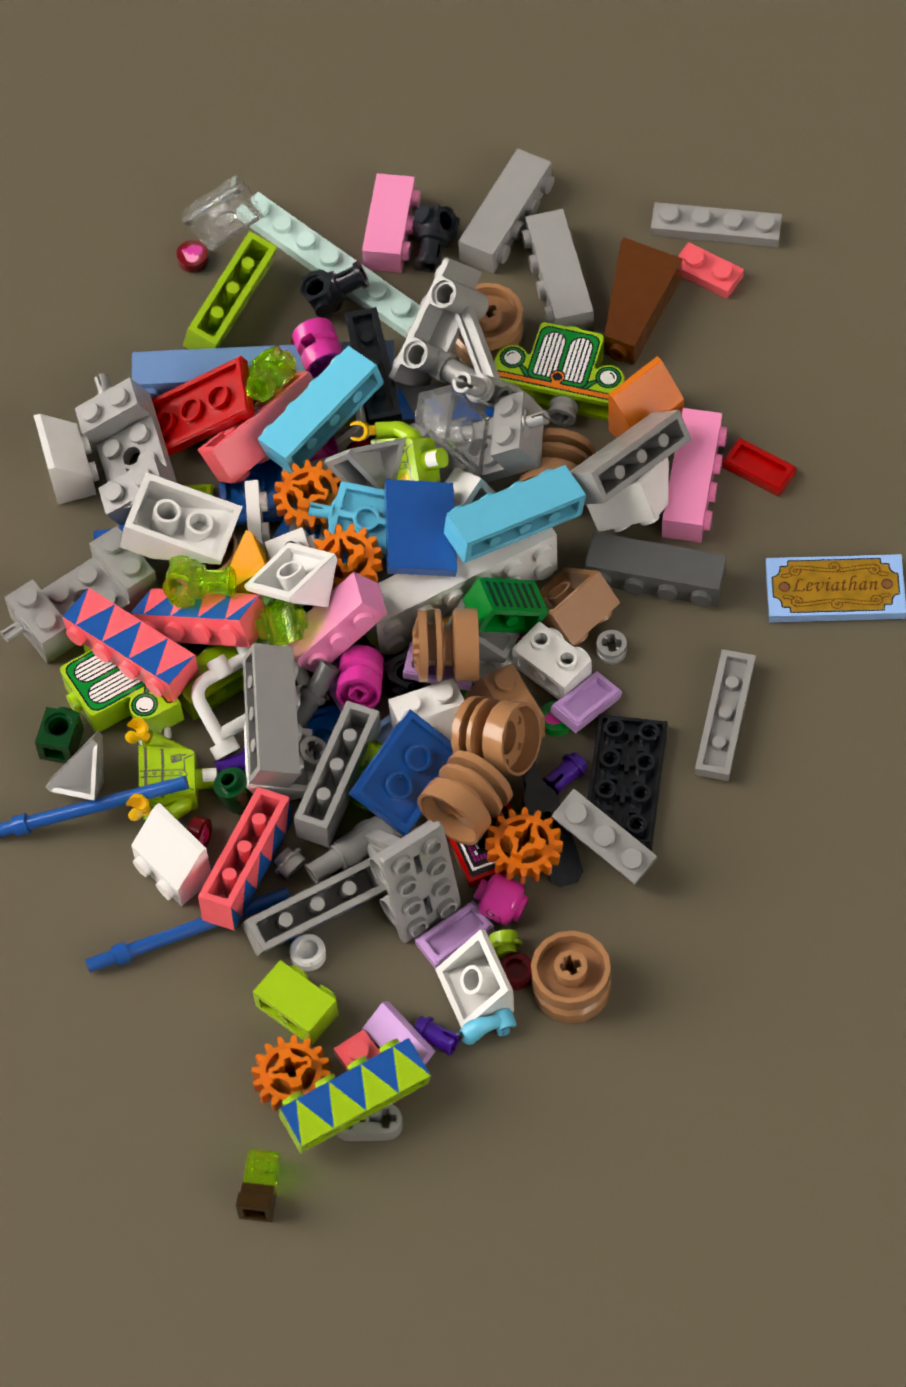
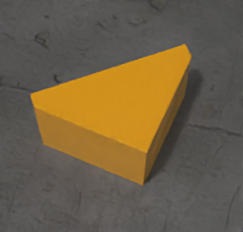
(248, 560)

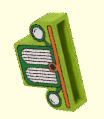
(562, 364)
(109, 696)

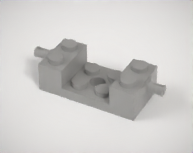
(121, 424)
(511, 441)
(111, 572)

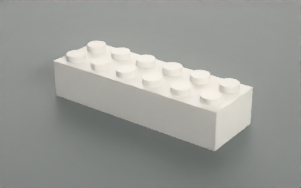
(405, 594)

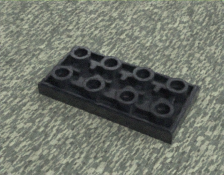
(628, 772)

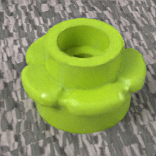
(505, 942)

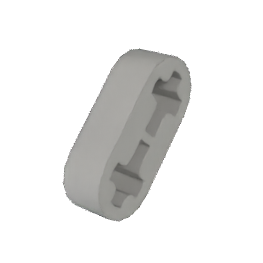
(371, 1129)

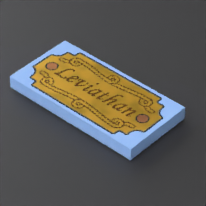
(835, 588)

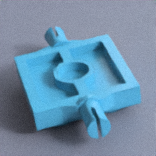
(358, 506)

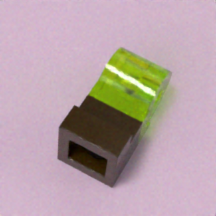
(259, 1186)

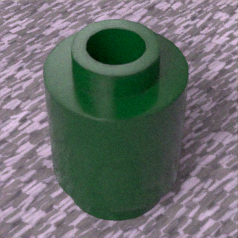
(232, 790)

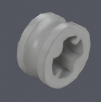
(562, 411)
(602, 647)
(315, 744)

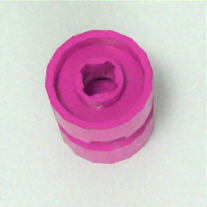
(316, 344)
(360, 676)

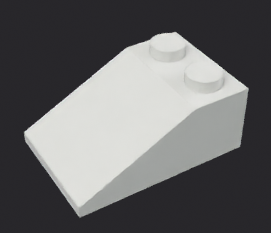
(178, 521)

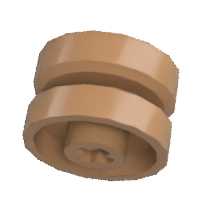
(501, 323)
(571, 977)

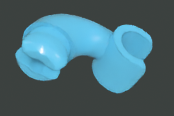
(478, 1027)

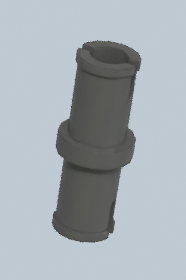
(314, 692)

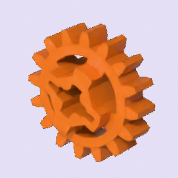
(304, 484)
(363, 557)
(534, 856)
(275, 1079)

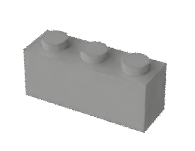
(604, 837)

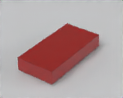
(759, 467)

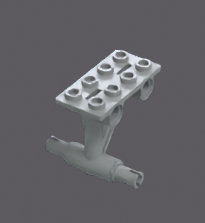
(444, 312)
(412, 869)

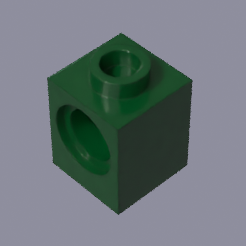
(60, 747)

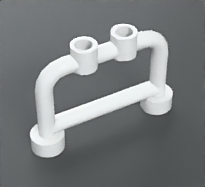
(218, 669)

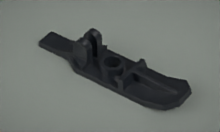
(543, 798)

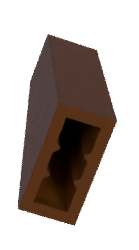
(639, 295)

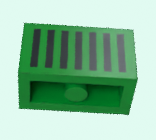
(506, 604)

